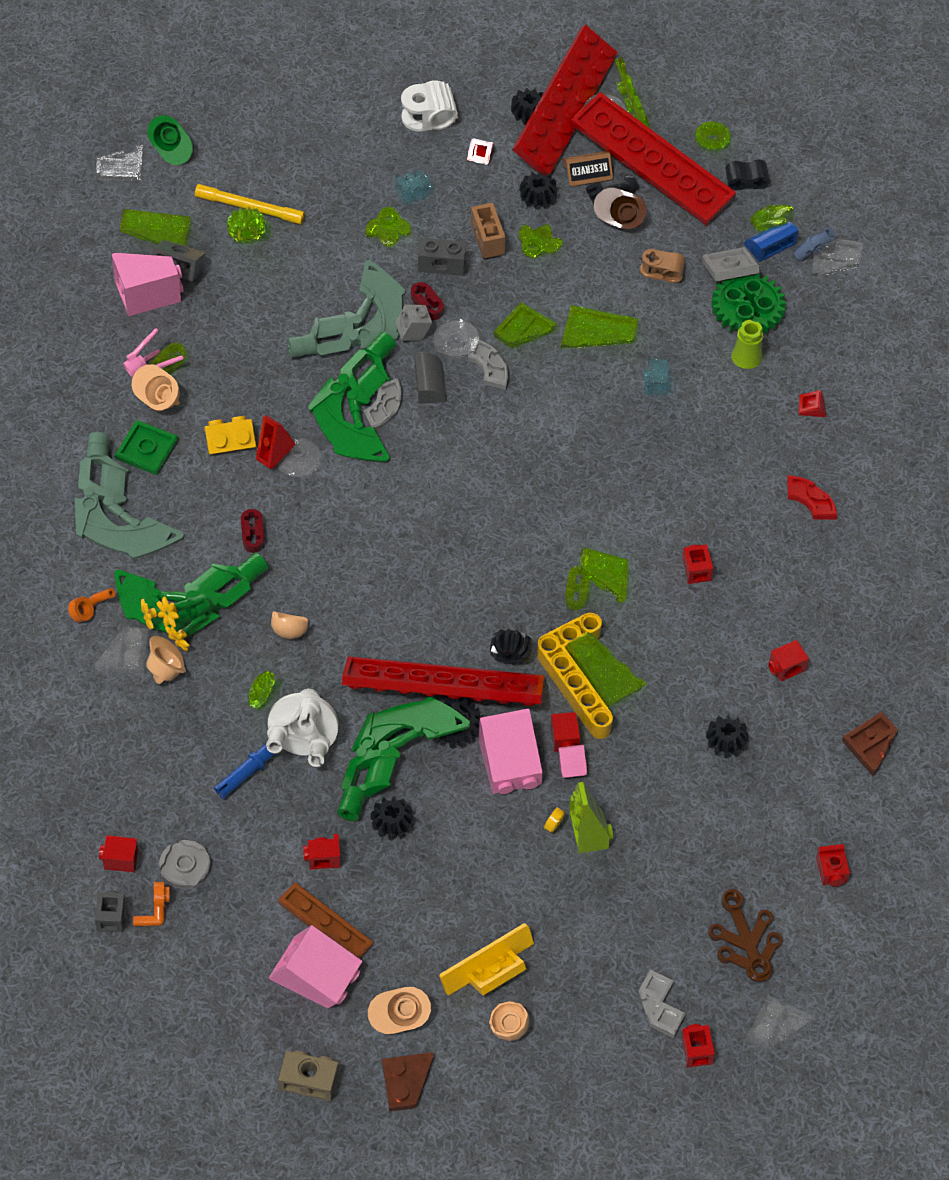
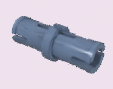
(814, 243)

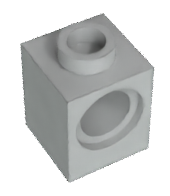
(413, 322)

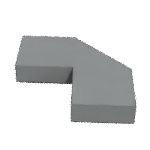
(659, 1014)

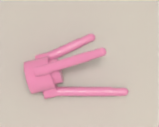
(134, 363)

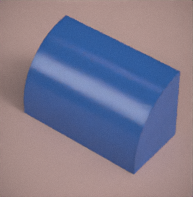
(772, 241)

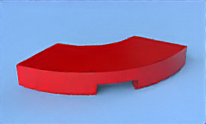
(810, 495)

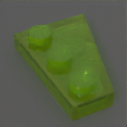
(626, 88)
(155, 226)
(597, 328)
(603, 671)

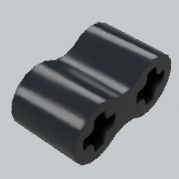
(747, 175)

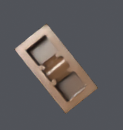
(487, 230)

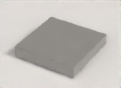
(730, 264)

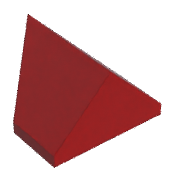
(273, 443)

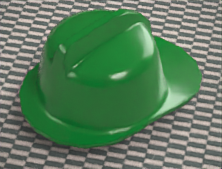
(170, 139)

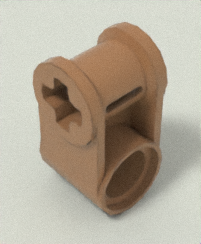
(664, 266)

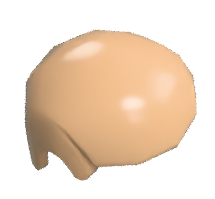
(288, 625)
(509, 1021)

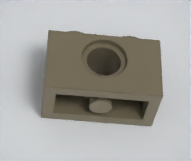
(318, 1086)

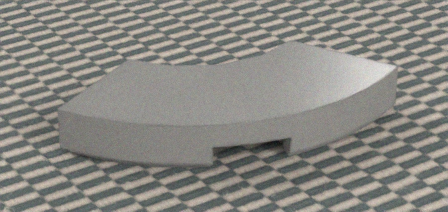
(491, 364)
(385, 406)

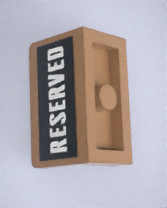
(588, 168)

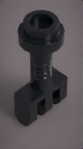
(629, 183)

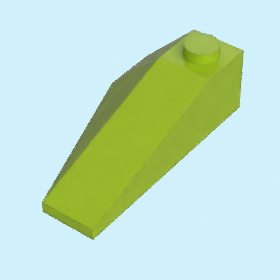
(588, 821)

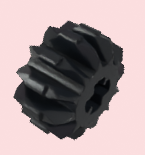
(524, 104)
(538, 190)
(510, 646)
(733, 742)
(392, 817)

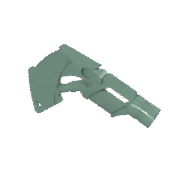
(382, 292)
(133, 539)

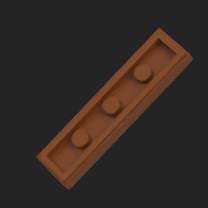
(315, 913)

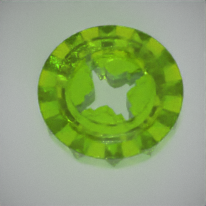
(712, 128)
(261, 689)

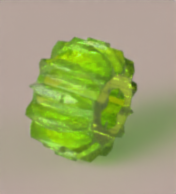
(245, 225)

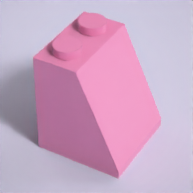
(146, 281)
(510, 751)
(317, 968)

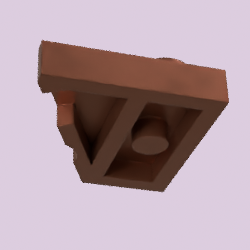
(871, 741)
(405, 1079)

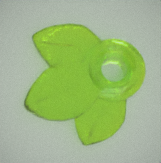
(770, 216)
(388, 229)
(538, 238)

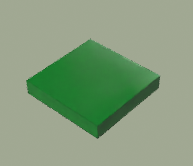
(146, 447)

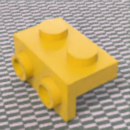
(229, 436)

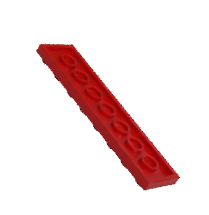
(565, 96)
(653, 158)
(443, 680)

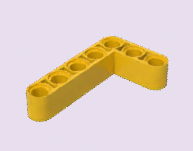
(572, 674)

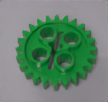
(748, 299)

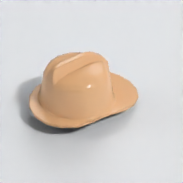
(155, 387)
(164, 660)
(399, 1010)

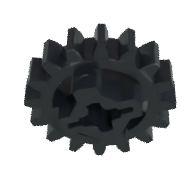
(470, 714)

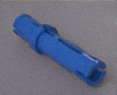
(244, 771)

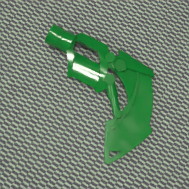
(347, 438)
(137, 588)
(373, 752)

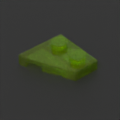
(523, 326)

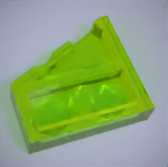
(605, 571)

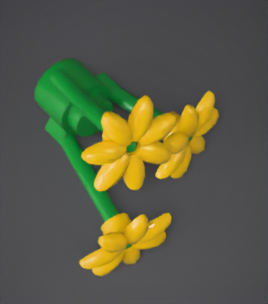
(194, 606)

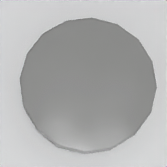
(186, 873)

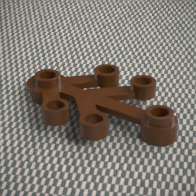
(745, 939)

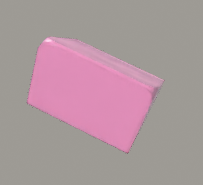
(572, 761)

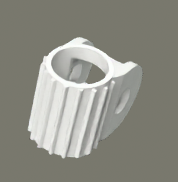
(433, 101)

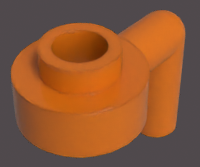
(82, 608)
(161, 895)

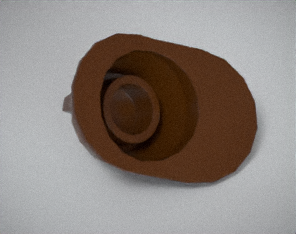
(620, 208)

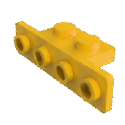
(491, 964)

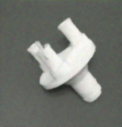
(302, 726)

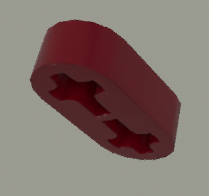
(430, 298)
(247, 531)

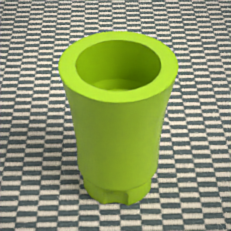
(748, 346)

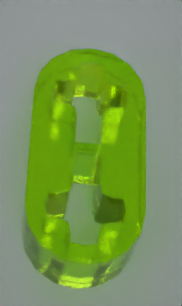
(165, 355)
(572, 587)

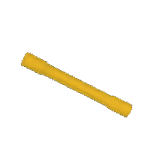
(284, 213)

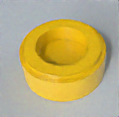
(554, 820)

